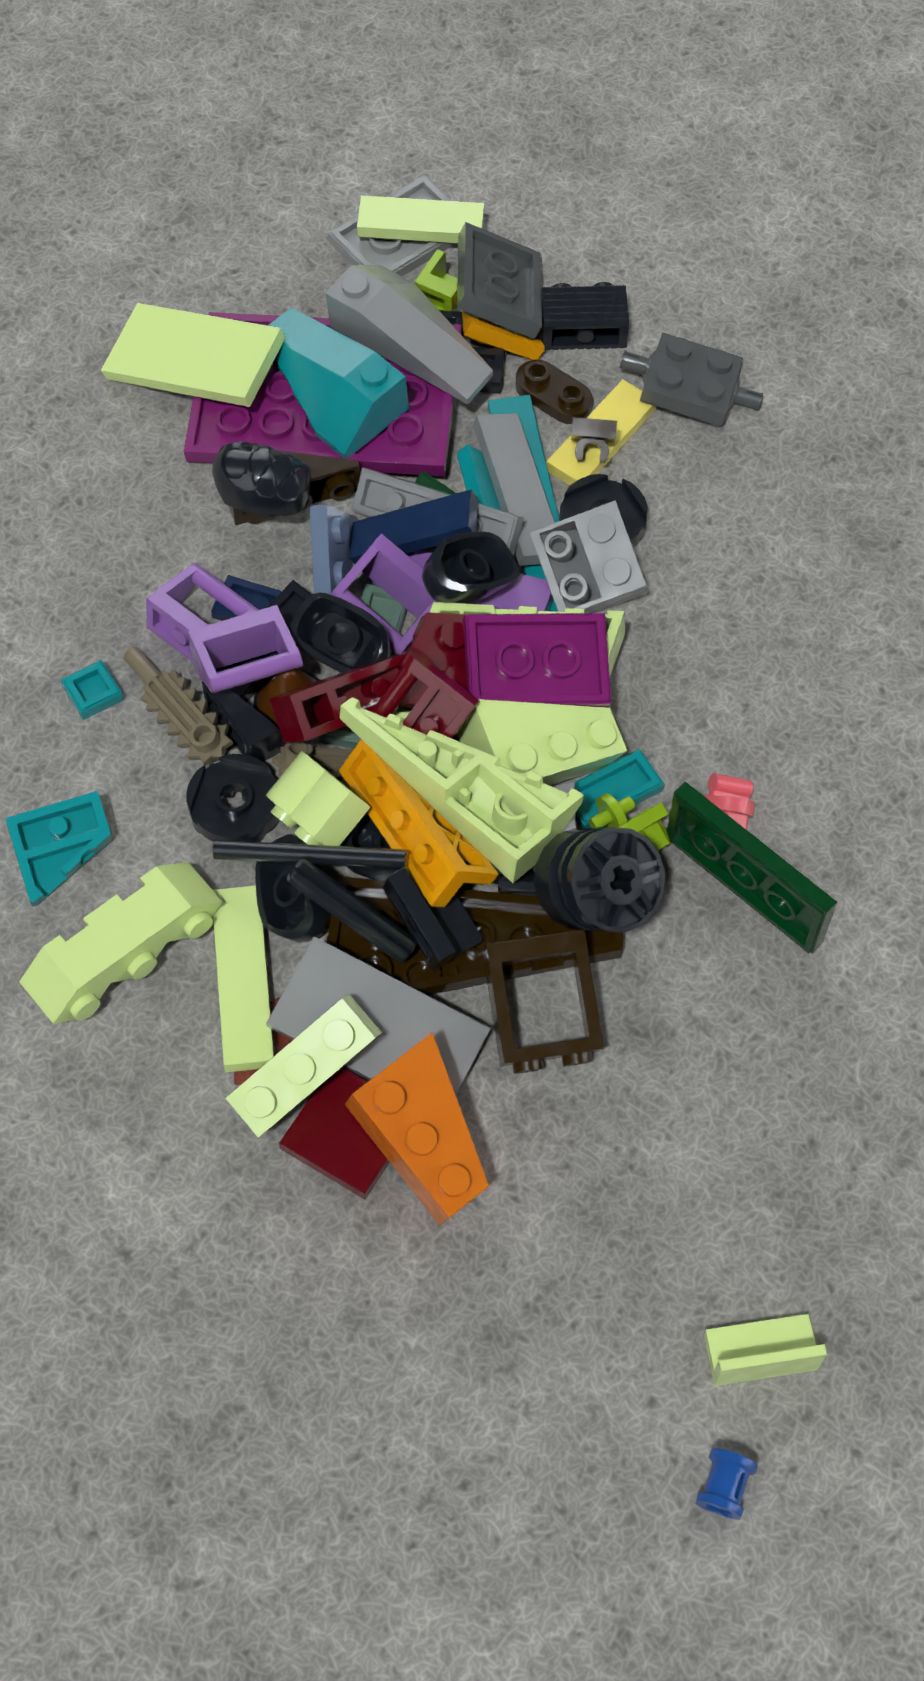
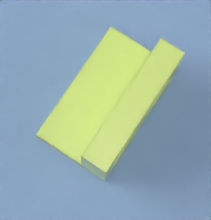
(763, 1349)

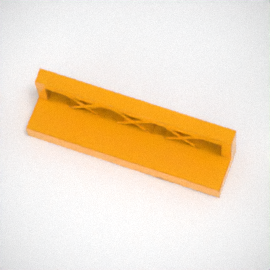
(415, 826)

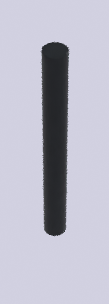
(313, 853)

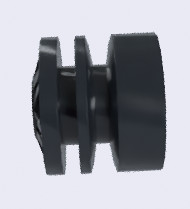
(600, 879)

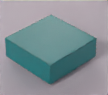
(92, 689)

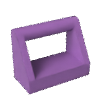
(398, 577)
(172, 620)
(241, 640)

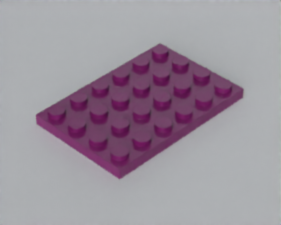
(406, 446)

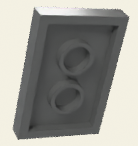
(499, 281)

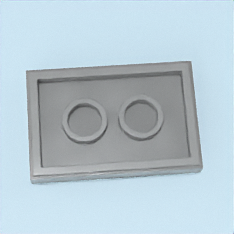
(393, 254)

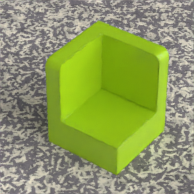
(437, 285)

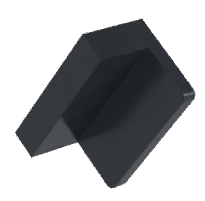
(439, 931)

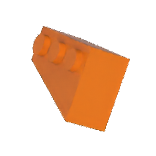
(422, 1130)

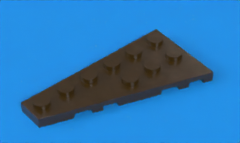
(496, 917)

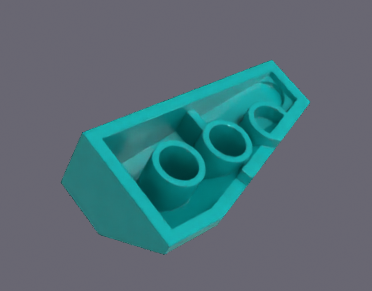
(338, 383)

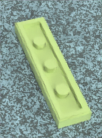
(242, 980)

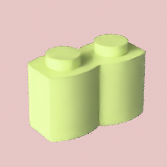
(315, 802)

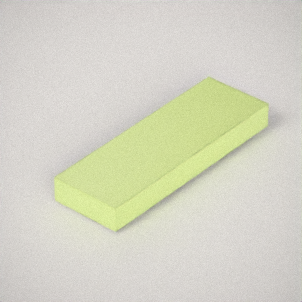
(416, 218)

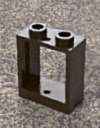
(533, 950)

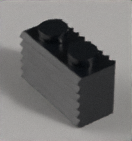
(584, 316)

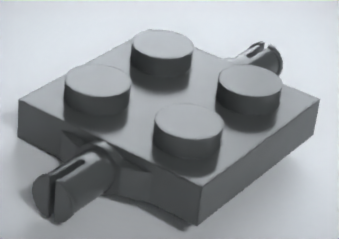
(691, 379)

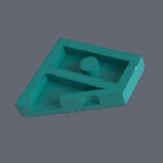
(57, 842)

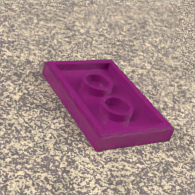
(538, 658)

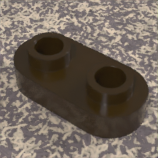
(551, 390)

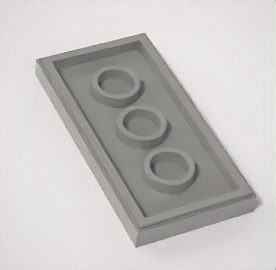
(395, 1008)

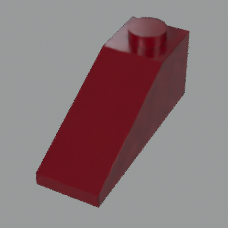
(316, 706)

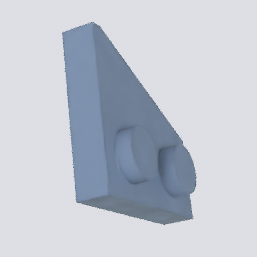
(330, 546)

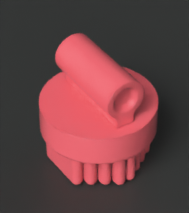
(732, 797)

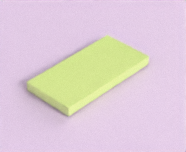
(193, 354)

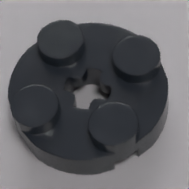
(598, 490)
(220, 780)

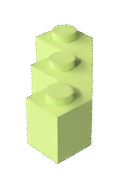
(120, 941)

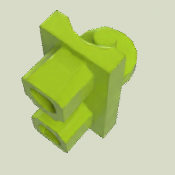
(646, 822)

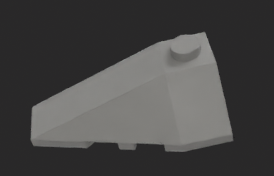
(406, 329)

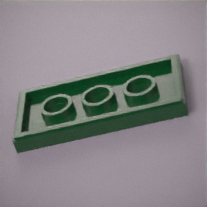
(749, 868)

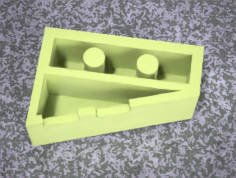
(544, 738)

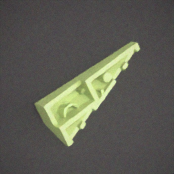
(490, 805)

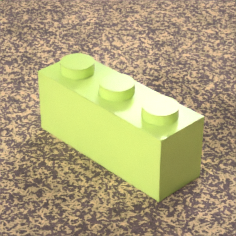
(303, 1065)

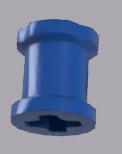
(726, 1483)

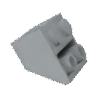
(589, 560)

